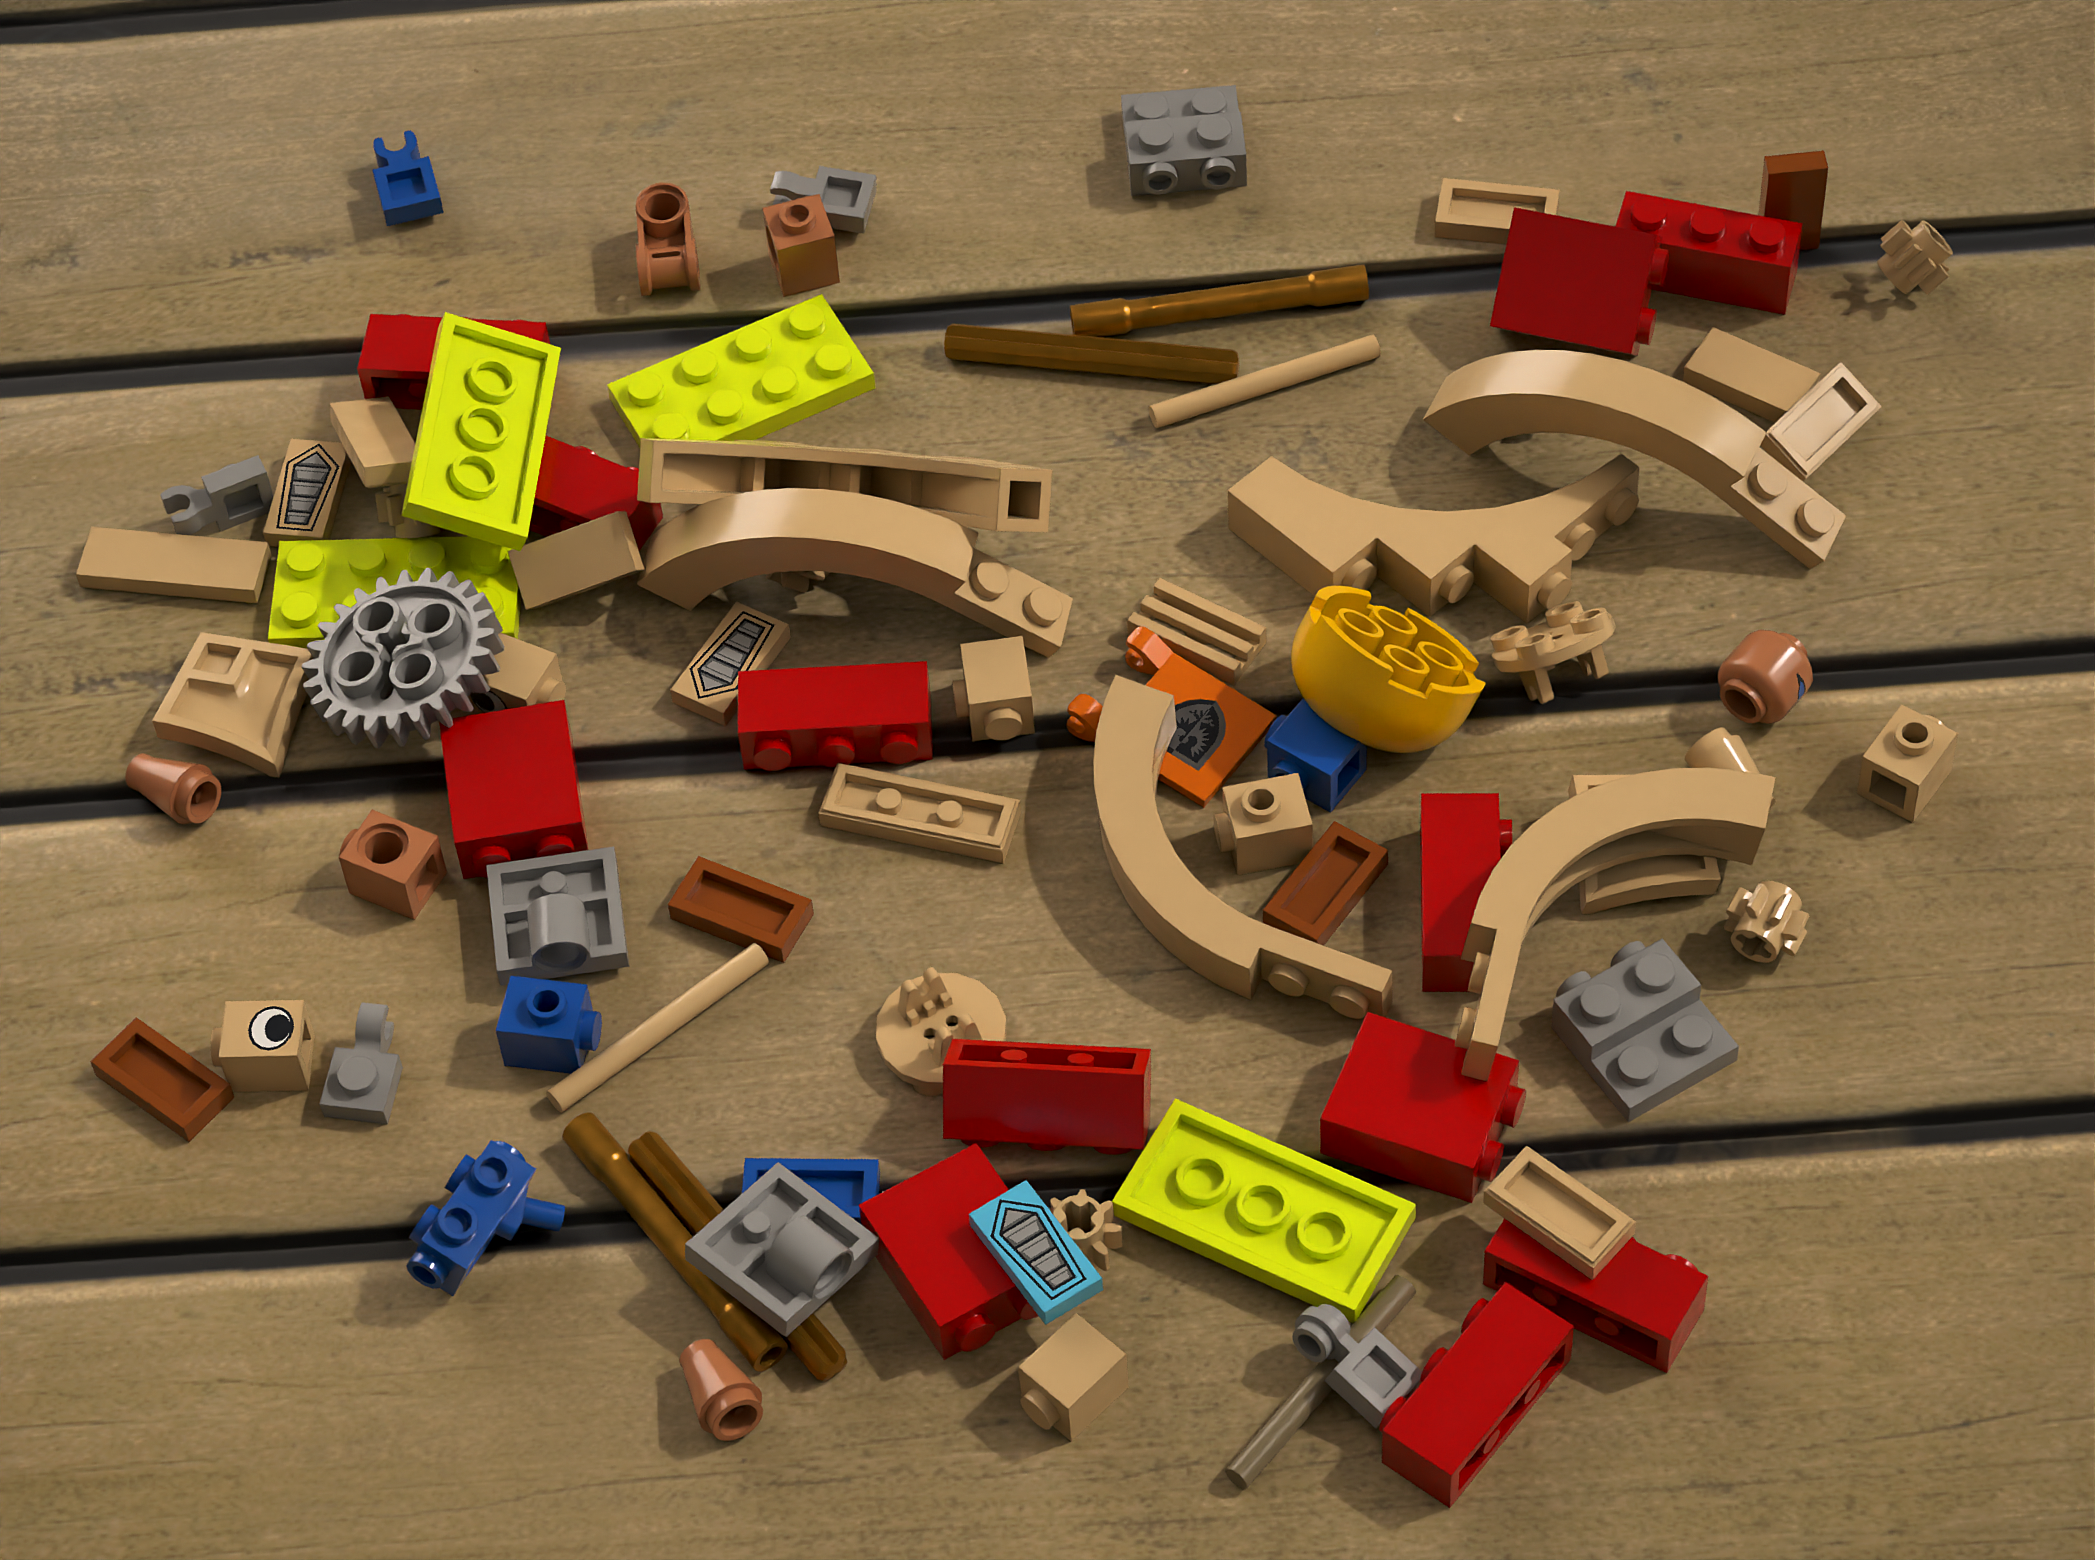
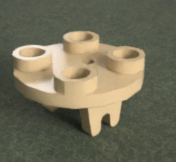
(1563, 636)
(926, 1008)

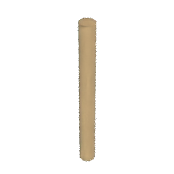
(1264, 381)
(657, 1027)

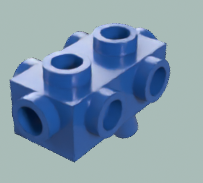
(485, 1202)

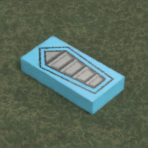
(1036, 1252)

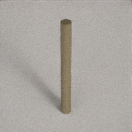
(1314, 1388)

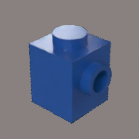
(1319, 753)
(547, 1025)

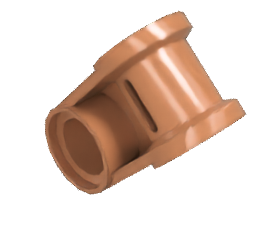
(665, 240)

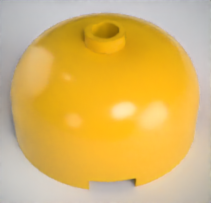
(1382, 673)

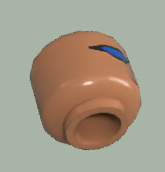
(1765, 677)

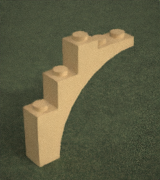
(957, 488)
(1431, 556)

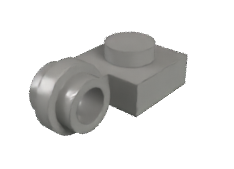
(1367, 1373)

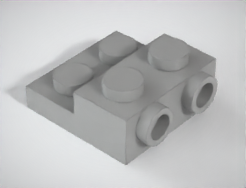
(1184, 140)
(1641, 1028)

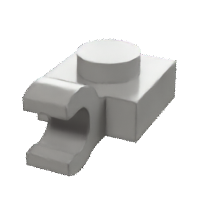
(844, 194)
(228, 497)
(365, 1078)

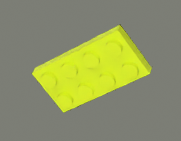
(747, 380)
(482, 432)
(325, 573)
(1264, 1210)

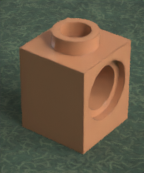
(801, 245)
(398, 885)

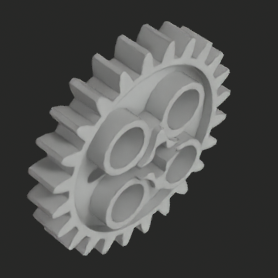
(403, 657)

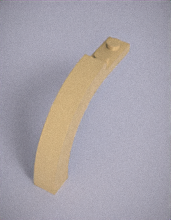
(1640, 411)
(851, 536)
(1610, 824)
(1171, 901)

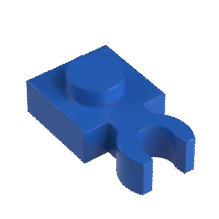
(405, 182)

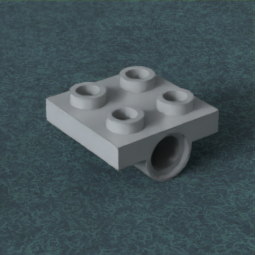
(557, 915)
(781, 1249)

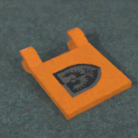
(1212, 720)

